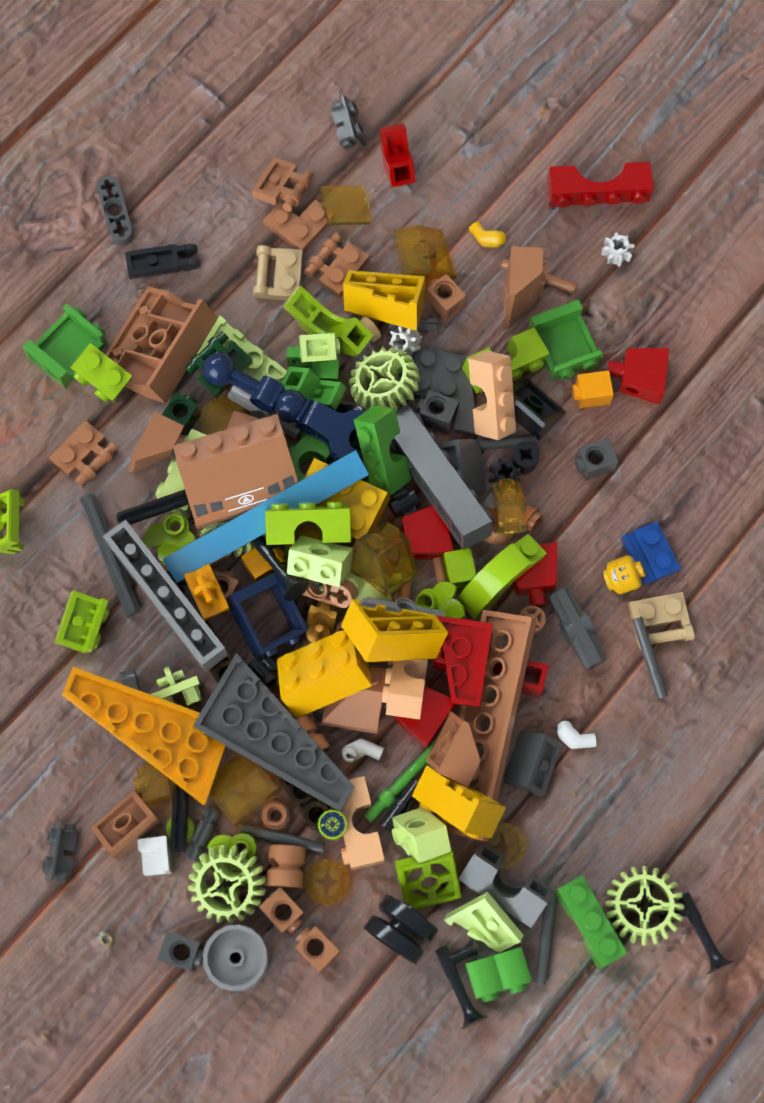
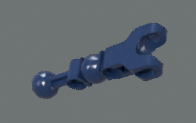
(269, 395)

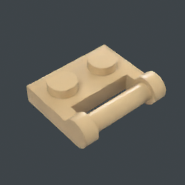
(287, 272)
(663, 611)

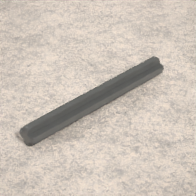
(113, 564)

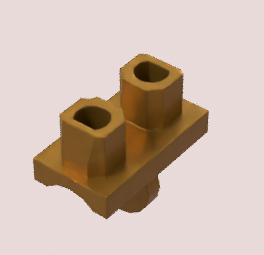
(320, 622)

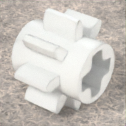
(617, 249)
(405, 339)

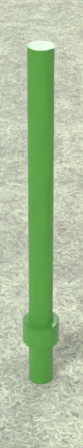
(386, 797)

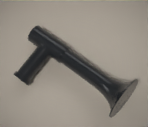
(293, 587)
(690, 910)
(448, 963)

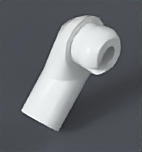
(573, 739)
(361, 748)

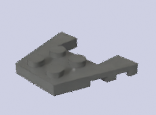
(444, 375)

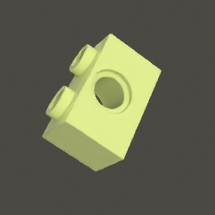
(319, 561)
(421, 834)

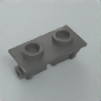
(345, 113)
(56, 863)

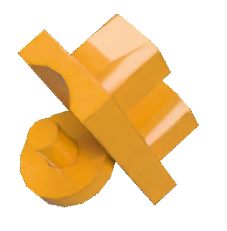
(206, 592)

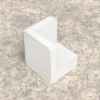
(155, 855)

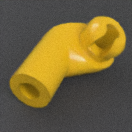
(487, 238)

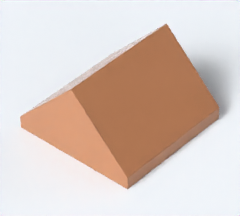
(124, 825)

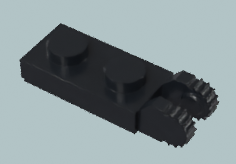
(161, 260)

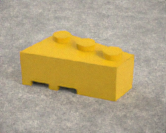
(385, 297)
(393, 635)
(458, 804)

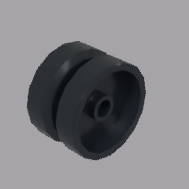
(403, 925)

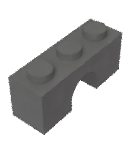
(522, 901)

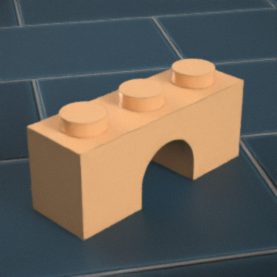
(494, 376)
(406, 687)
(360, 848)

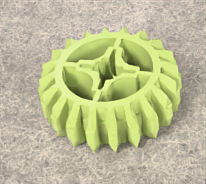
(384, 371)
(232, 894)
(658, 905)

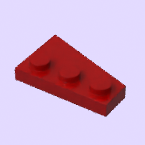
(466, 658)

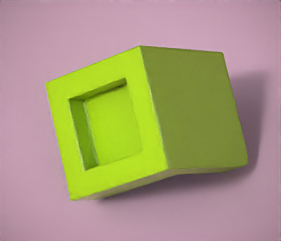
(459, 567)

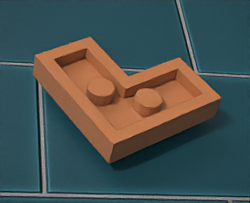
(295, 230)

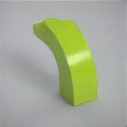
(316, 319)
(499, 574)

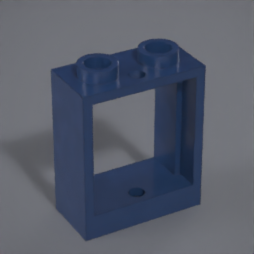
(288, 608)

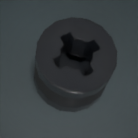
(527, 465)

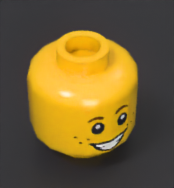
(623, 574)

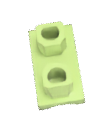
(188, 687)

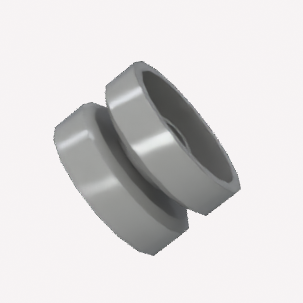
(253, 961)

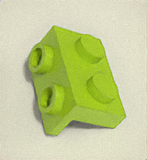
(101, 373)
(82, 622)

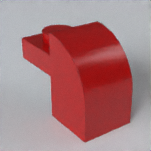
(396, 155)

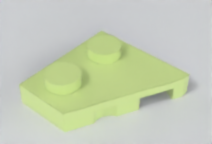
(486, 923)

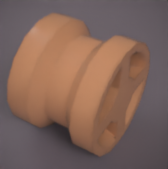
(537, 613)

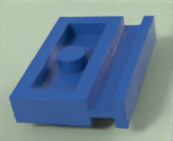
(653, 551)

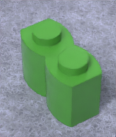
(498, 973)

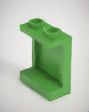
(566, 340)
(64, 344)

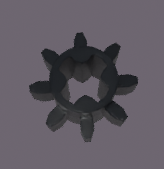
(507, 468)
(403, 502)
(265, 670)

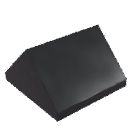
(535, 409)

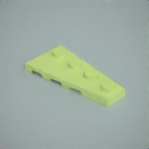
(261, 365)

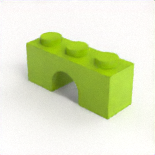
(526, 351)
(283, 521)

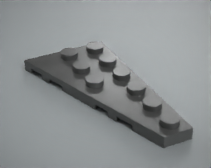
(260, 728)

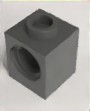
(437, 421)
(604, 452)
(168, 951)

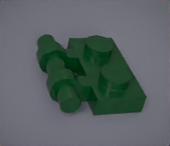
(214, 345)

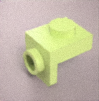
(319, 347)

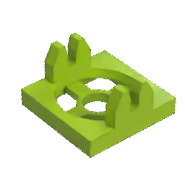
(11, 501)
(449, 892)

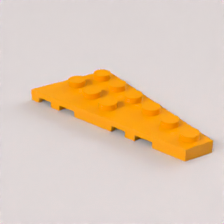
(151, 728)

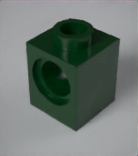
(183, 403)

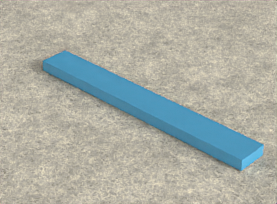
(252, 522)

